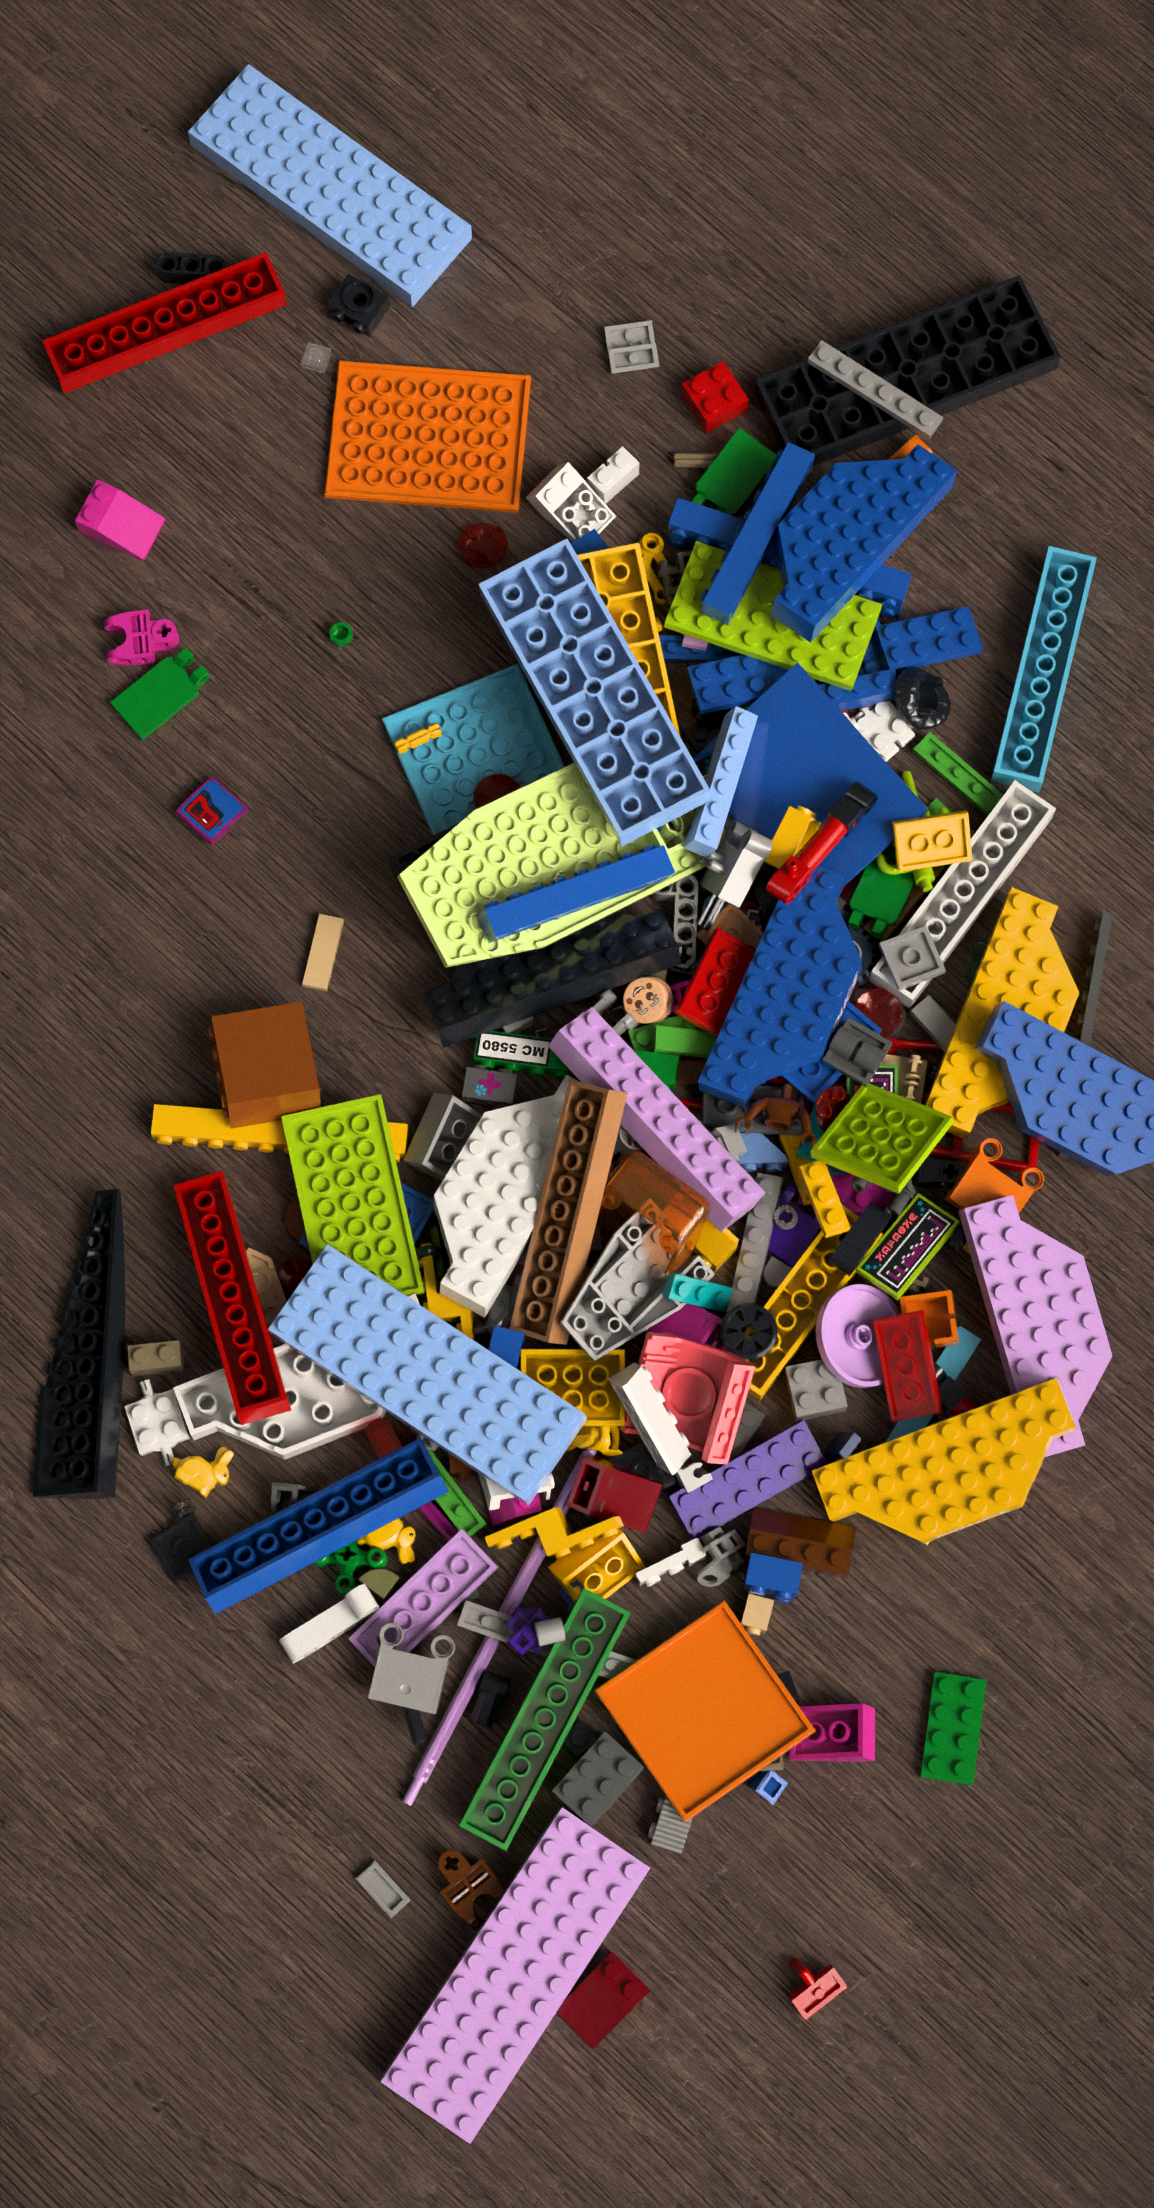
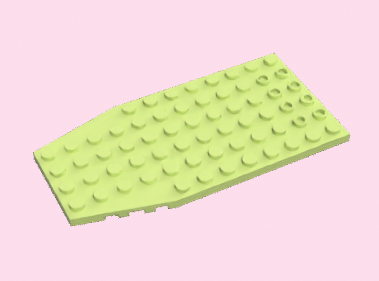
(519, 844)

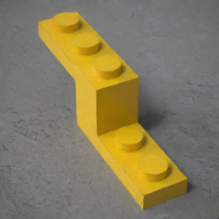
(816, 1188)
(441, 1305)
(554, 1532)

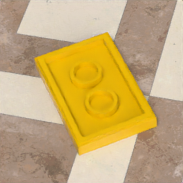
(932, 841)

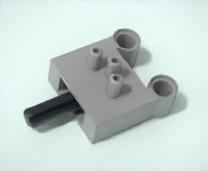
(732, 869)

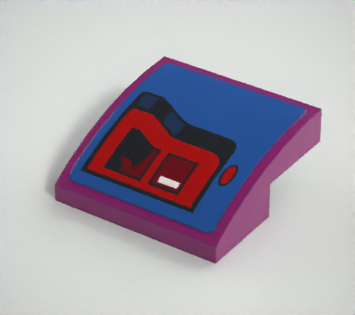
(211, 810)

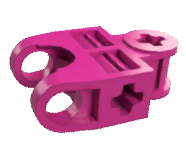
(149, 640)

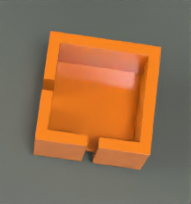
(938, 1310)

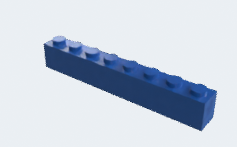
(757, 533)
(576, 893)

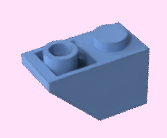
(761, 1154)

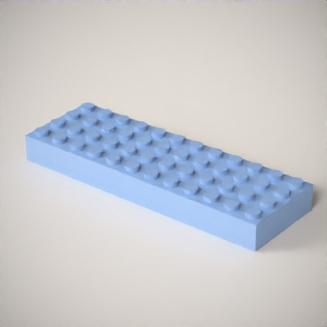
(330, 185)
(594, 692)
(428, 1374)

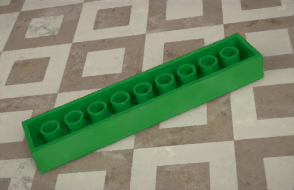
(544, 1719)

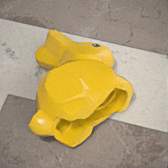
(202, 1474)
(392, 1535)

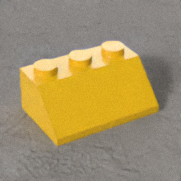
(715, 1246)
(598, 1567)

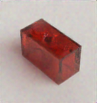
(382, 1438)

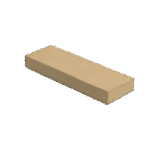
(323, 952)

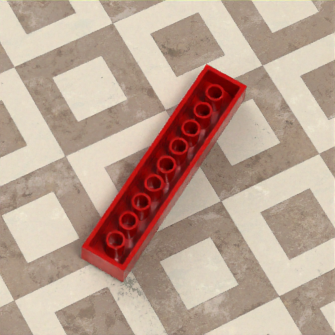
(164, 322)
(232, 1298)

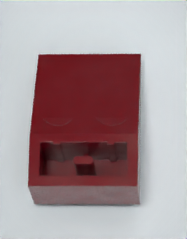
(611, 1490)

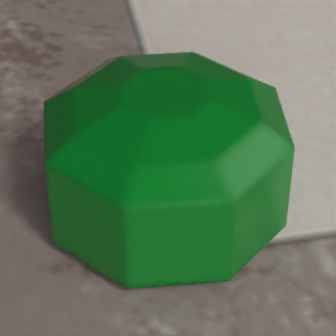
(340, 634)

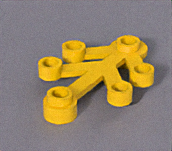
(648, 555)

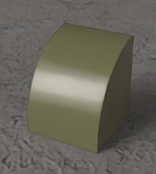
(380, 1582)

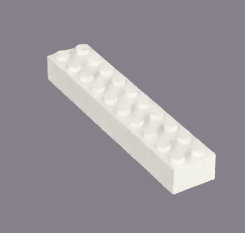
(972, 884)

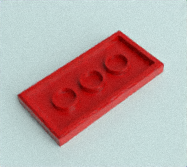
(715, 982)
(907, 1366)

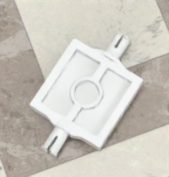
(157, 1422)

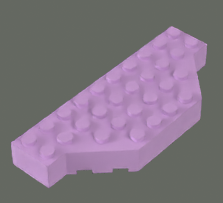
(1038, 1307)

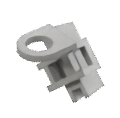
(722, 1563)

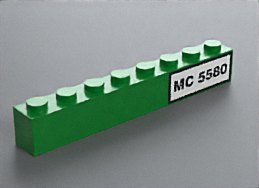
(534, 1056)

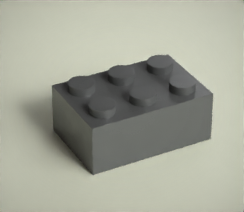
(598, 1780)

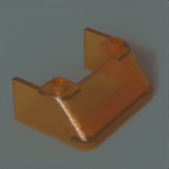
(662, 1201)

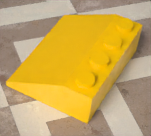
(579, 1381)

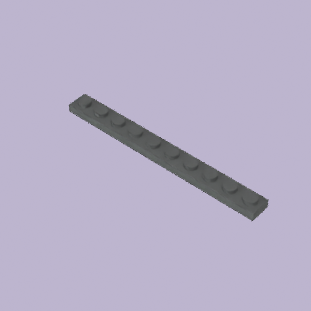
(1093, 975)

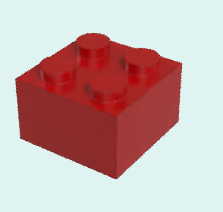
(714, 397)

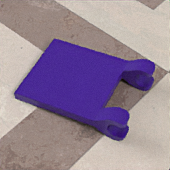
(792, 1243)

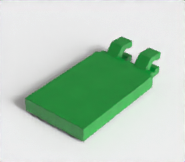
(734, 473)
(160, 694)
(880, 896)

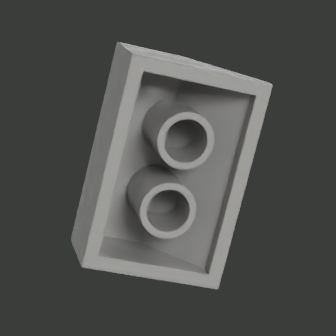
(441, 1135)

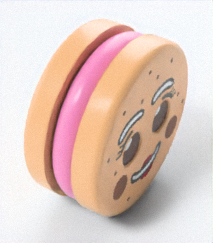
(648, 999)

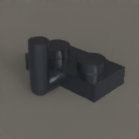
(705, 729)
(437, 1250)

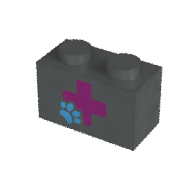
(489, 1087)

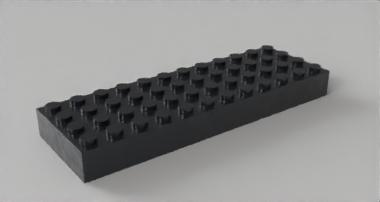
(935, 357)

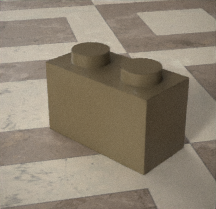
(155, 1358)

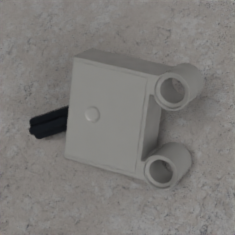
(410, 1680)

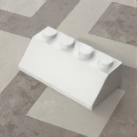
(650, 1417)

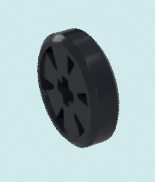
(763, 1325)

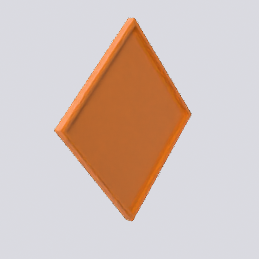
(704, 1711)

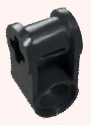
(934, 1173)

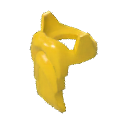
(597, 1439)

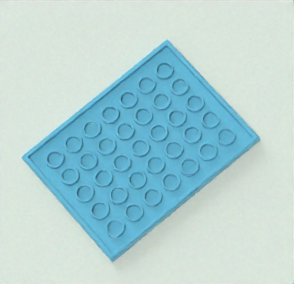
(485, 732)

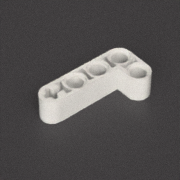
(330, 1624)

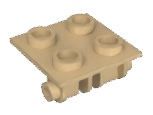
(910, 1075)

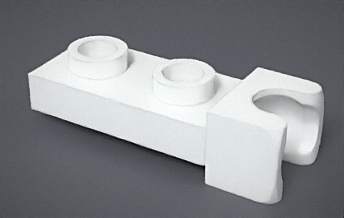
(689, 1554)

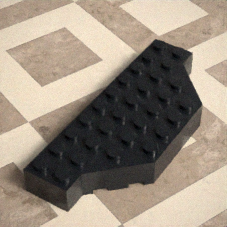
(531, 982)

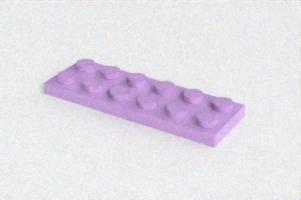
(427, 1597)

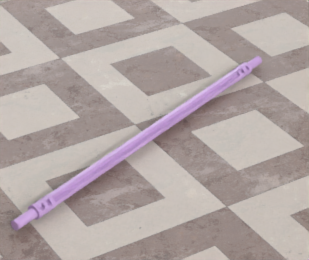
(485, 1652)

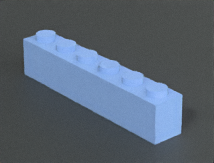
(722, 781)

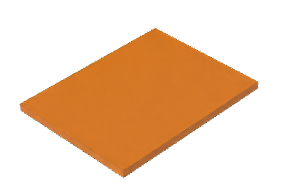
(428, 436)

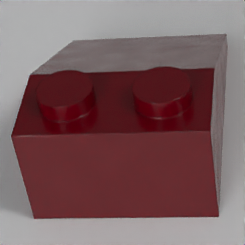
(602, 2000)

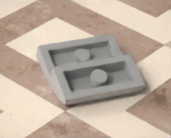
(631, 347)

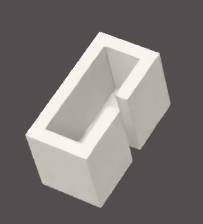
(612, 479)

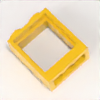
(792, 835)

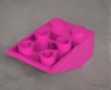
(694, 1324)

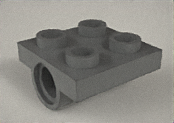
(857, 1052)

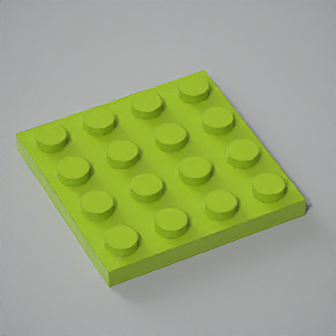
(881, 1137)

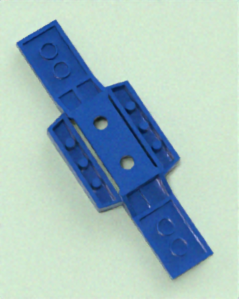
(890, 651)

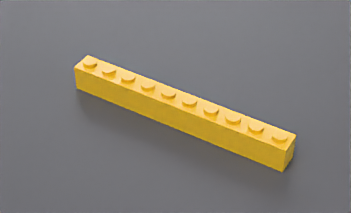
(208, 1127)

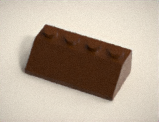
(816, 1543)

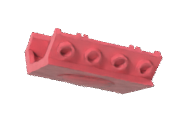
(700, 1388)

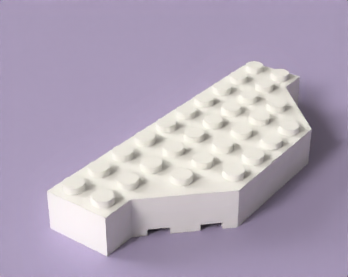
(494, 1197)
(319, 1404)

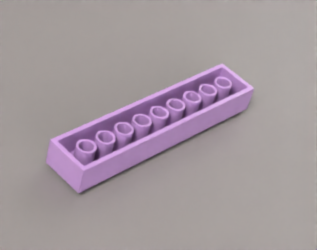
(657, 1117)

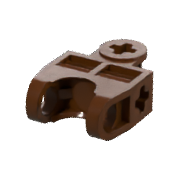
(458, 1879)

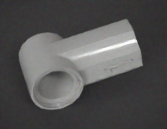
(549, 1631)

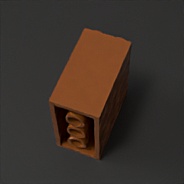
(263, 1064)

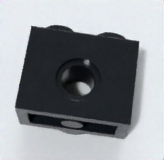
(361, 318)

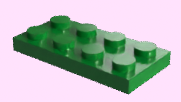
(953, 1728)

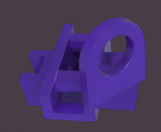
(524, 1631)

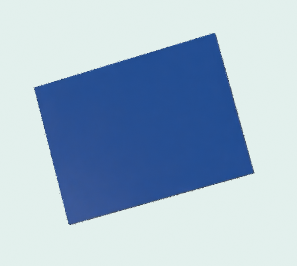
(810, 758)

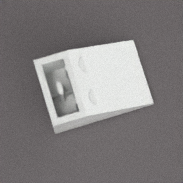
(570, 503)

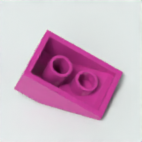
(119, 521)
(841, 1734)

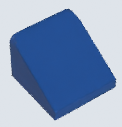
(767, 1785)

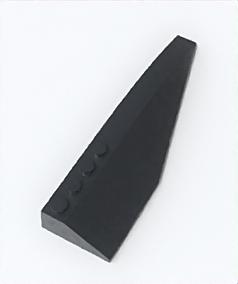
(85, 1379)

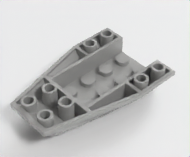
(626, 1289)

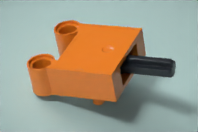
(985, 1183)

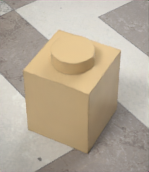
(756, 1614)

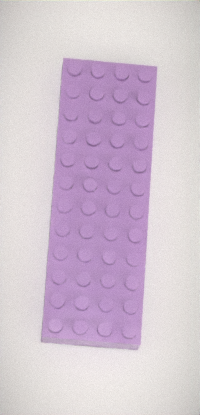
(514, 1975)

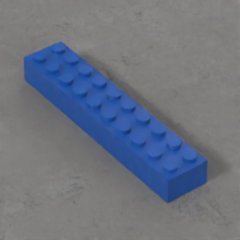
(702, 524)
(317, 1526)

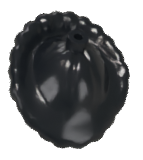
(922, 698)

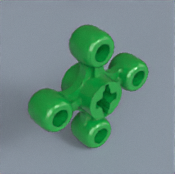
(348, 1567)

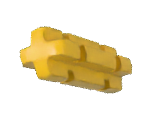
(417, 738)

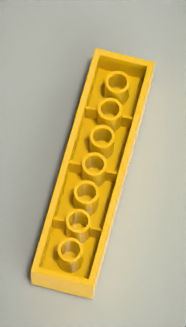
(797, 1305)

